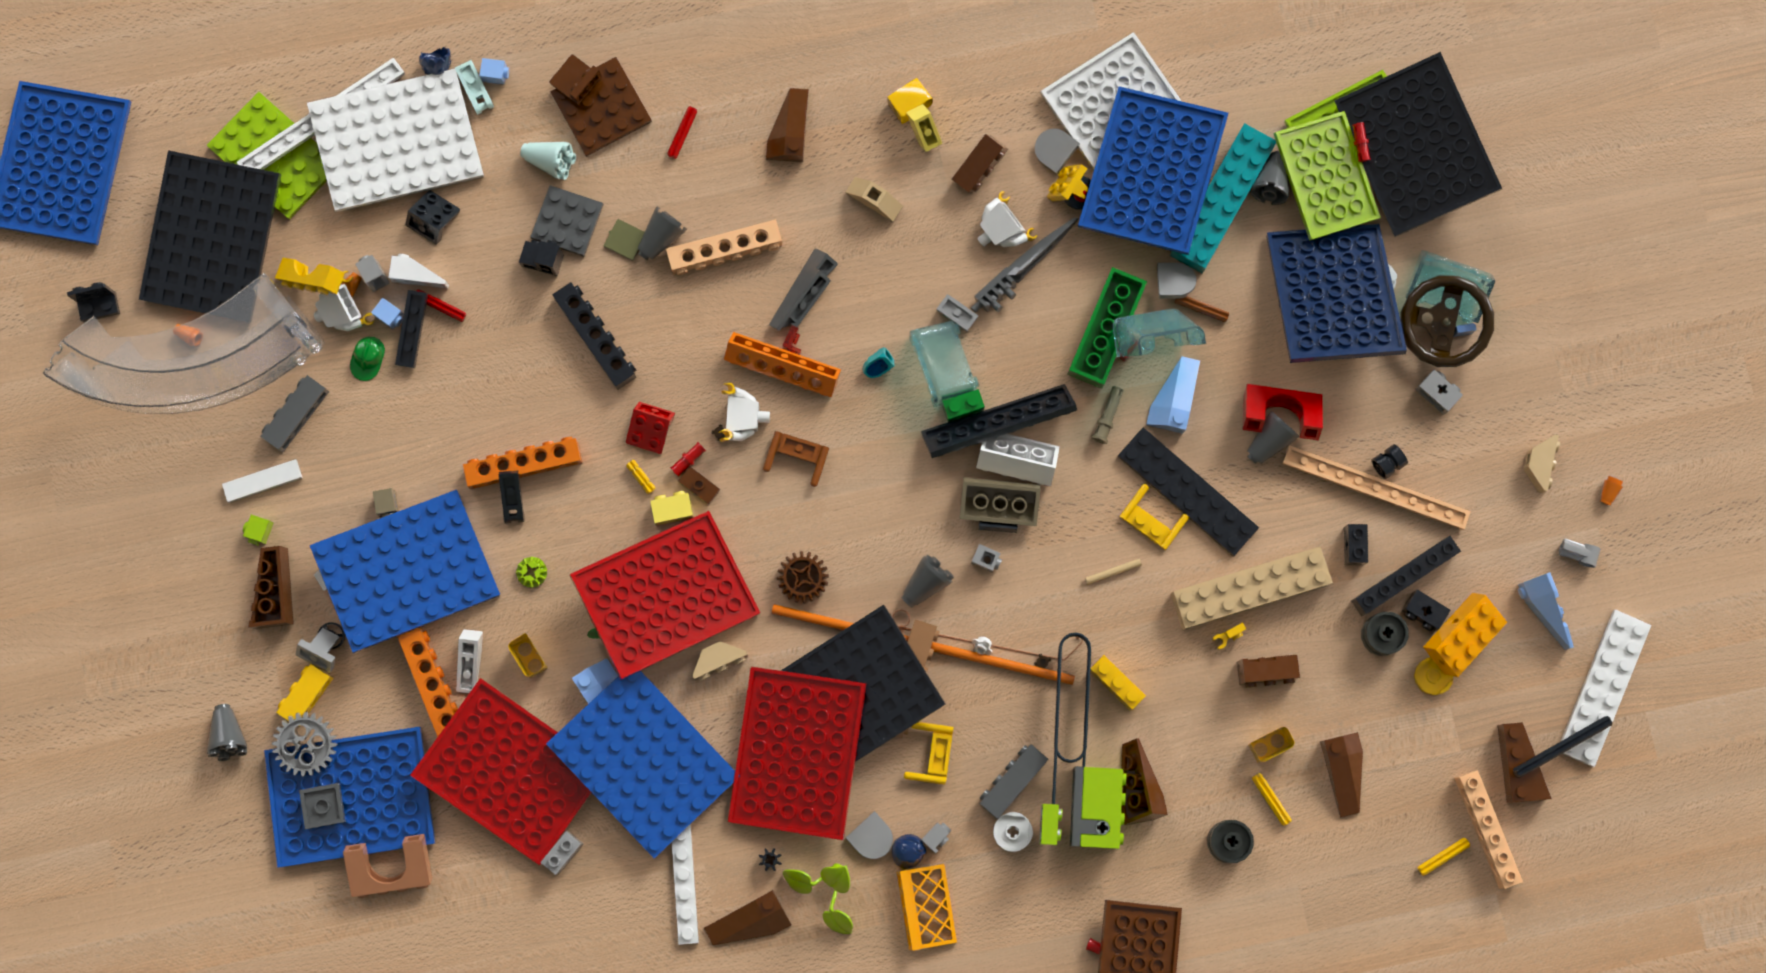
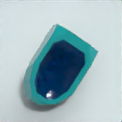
(878, 363)

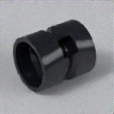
(1389, 461)

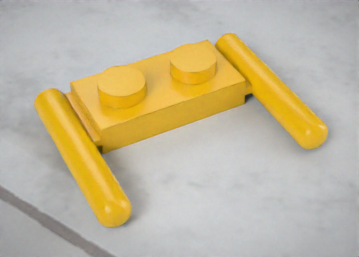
(1148, 524)
(938, 755)

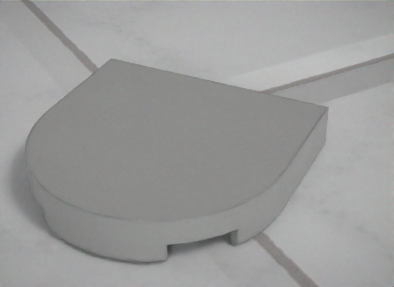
(1055, 148)
(1175, 280)
(872, 837)

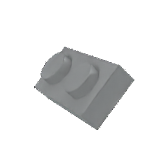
(957, 313)

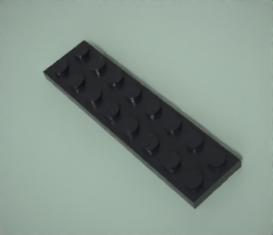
(998, 421)
(1188, 491)

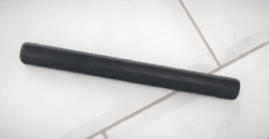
(1562, 746)

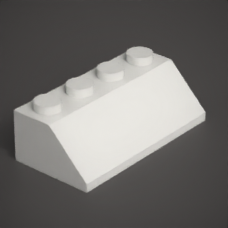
(1019, 458)

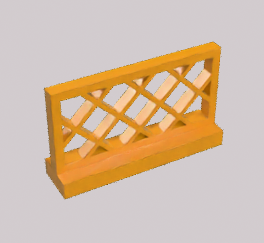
(911, 914)

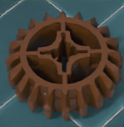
(811, 563)

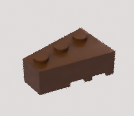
(979, 163)
(1268, 670)

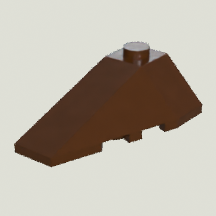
(789, 131)
(1344, 765)
(754, 920)

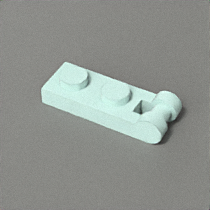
(474, 86)

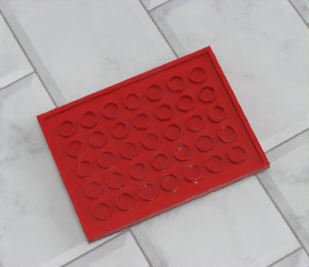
(664, 594)
(797, 753)
(502, 772)

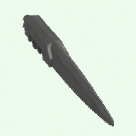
(1017, 270)

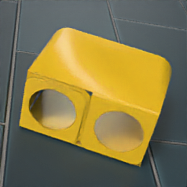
(908, 98)
(513, 647)
(1288, 743)

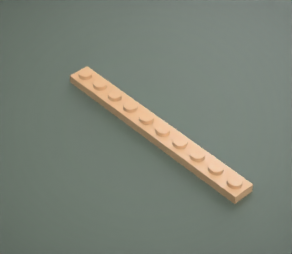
(1376, 487)

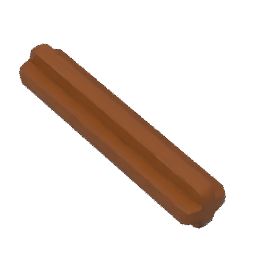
(1203, 308)

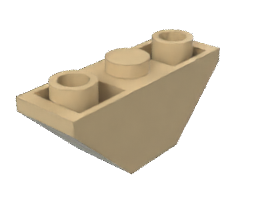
(874, 198)
(1541, 463)
(716, 659)

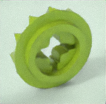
(540, 573)

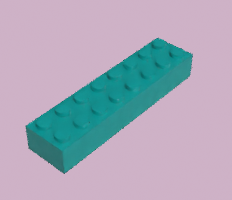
(1227, 194)

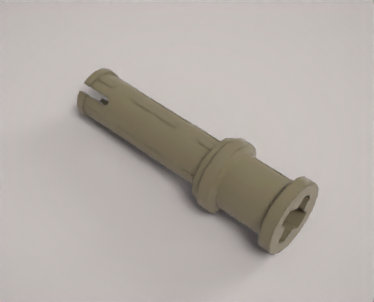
(1105, 422)

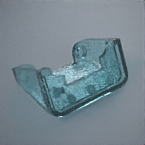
(1432, 265)
(1136, 333)
(943, 361)

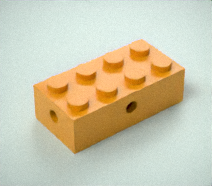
(1465, 634)

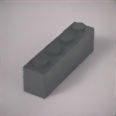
(294, 413)
(1011, 784)

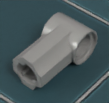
(1585, 554)

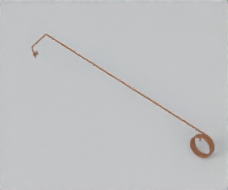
(903, 627)

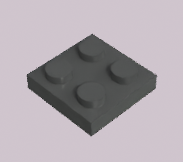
(322, 806)

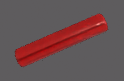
(682, 132)
(445, 307)

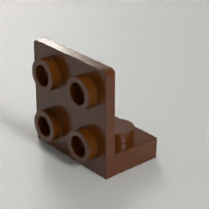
(575, 79)

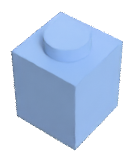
(494, 71)
(388, 313)

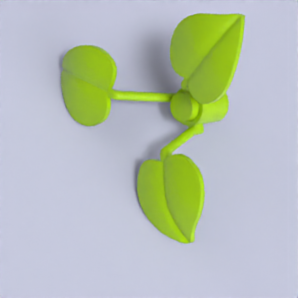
(835, 877)

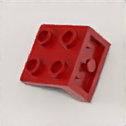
(649, 427)

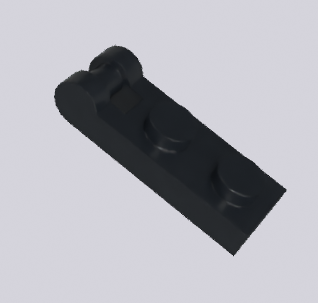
(511, 496)

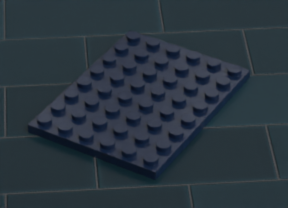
(1335, 295)

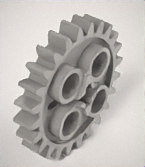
(319, 754)

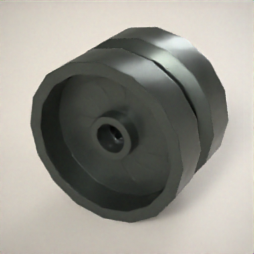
(1395, 638)
(1242, 841)

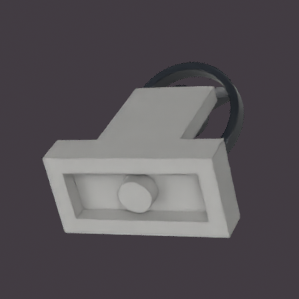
(318, 650)

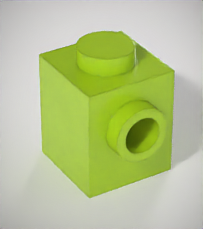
(257, 530)

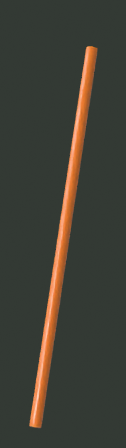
(938, 648)

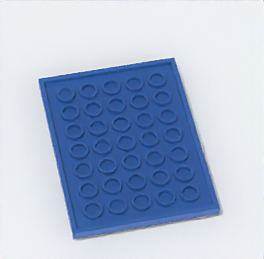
(60, 161)
(1153, 170)
(404, 571)
(643, 761)
(377, 797)

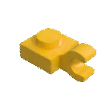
(1235, 633)

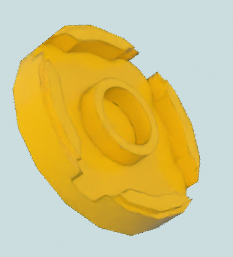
(1431, 678)

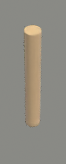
(1113, 571)

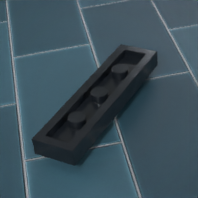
(411, 329)

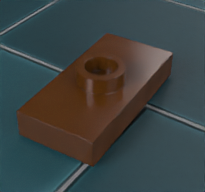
(699, 485)

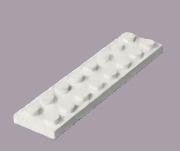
(1606, 682)

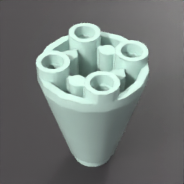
(550, 157)

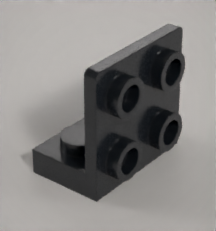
(430, 216)
(95, 301)

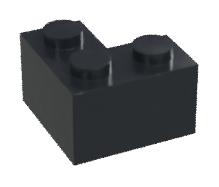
(542, 256)

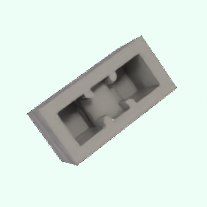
(372, 272)
(1429, 390)
(562, 853)

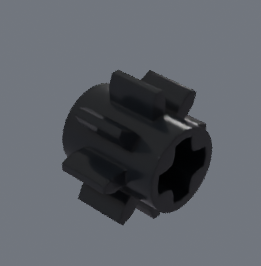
(768, 864)

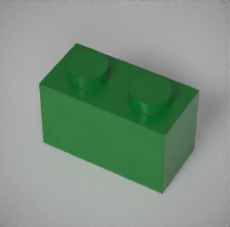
(963, 405)

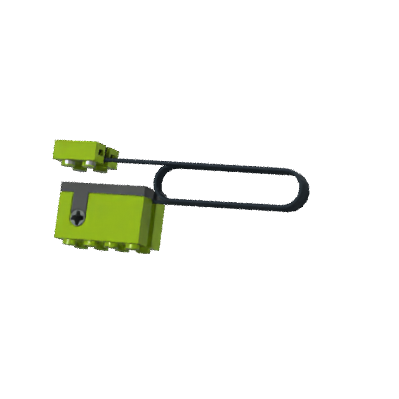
(1095, 790)

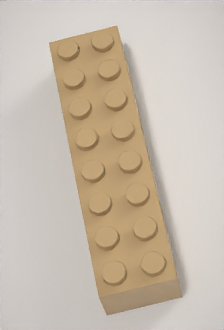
(1251, 588)

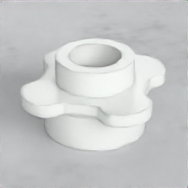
(982, 645)

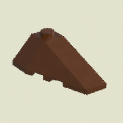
(1142, 792)

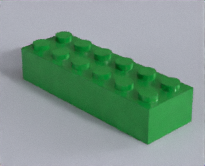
(1097, 346)

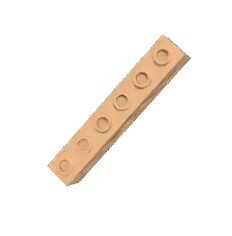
(714, 243)
(1488, 829)

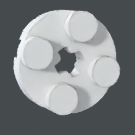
(1021, 824)

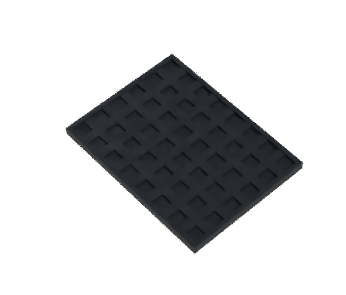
(207, 232)
(895, 680)

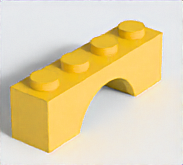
(322, 279)

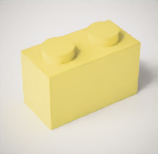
(924, 128)
(671, 508)

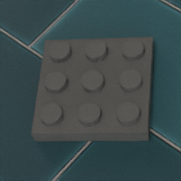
(567, 220)

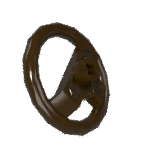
(1412, 315)

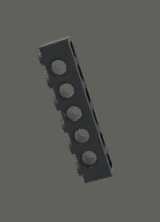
(564, 298)
(1406, 575)

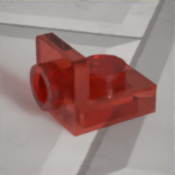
(792, 338)

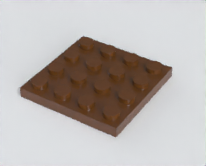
(606, 112)
(1139, 938)

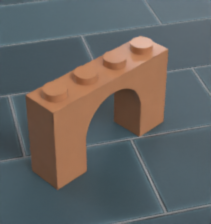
(366, 881)

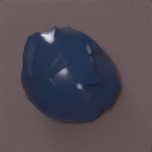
(435, 62)
(908, 851)

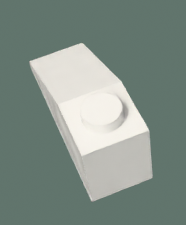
(409, 271)
(468, 660)

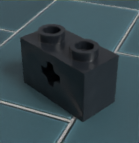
(1356, 544)
(1436, 611)

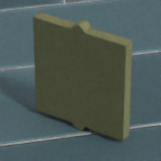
(624, 239)

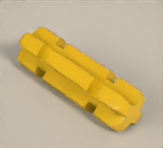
(640, 476)

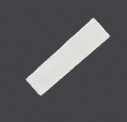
(262, 481)

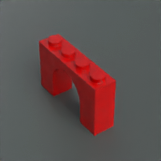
(1305, 405)

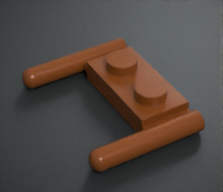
(798, 449)

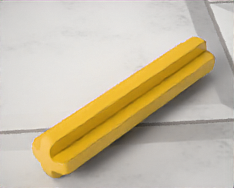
(1271, 799)
(1443, 856)

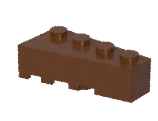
(273, 590)
(1515, 750)

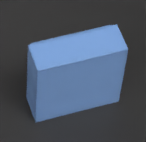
(1466, 329)

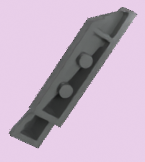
(805, 290)

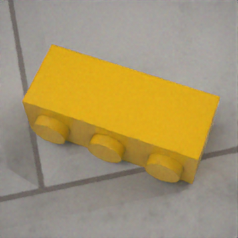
(1117, 683)
(305, 692)

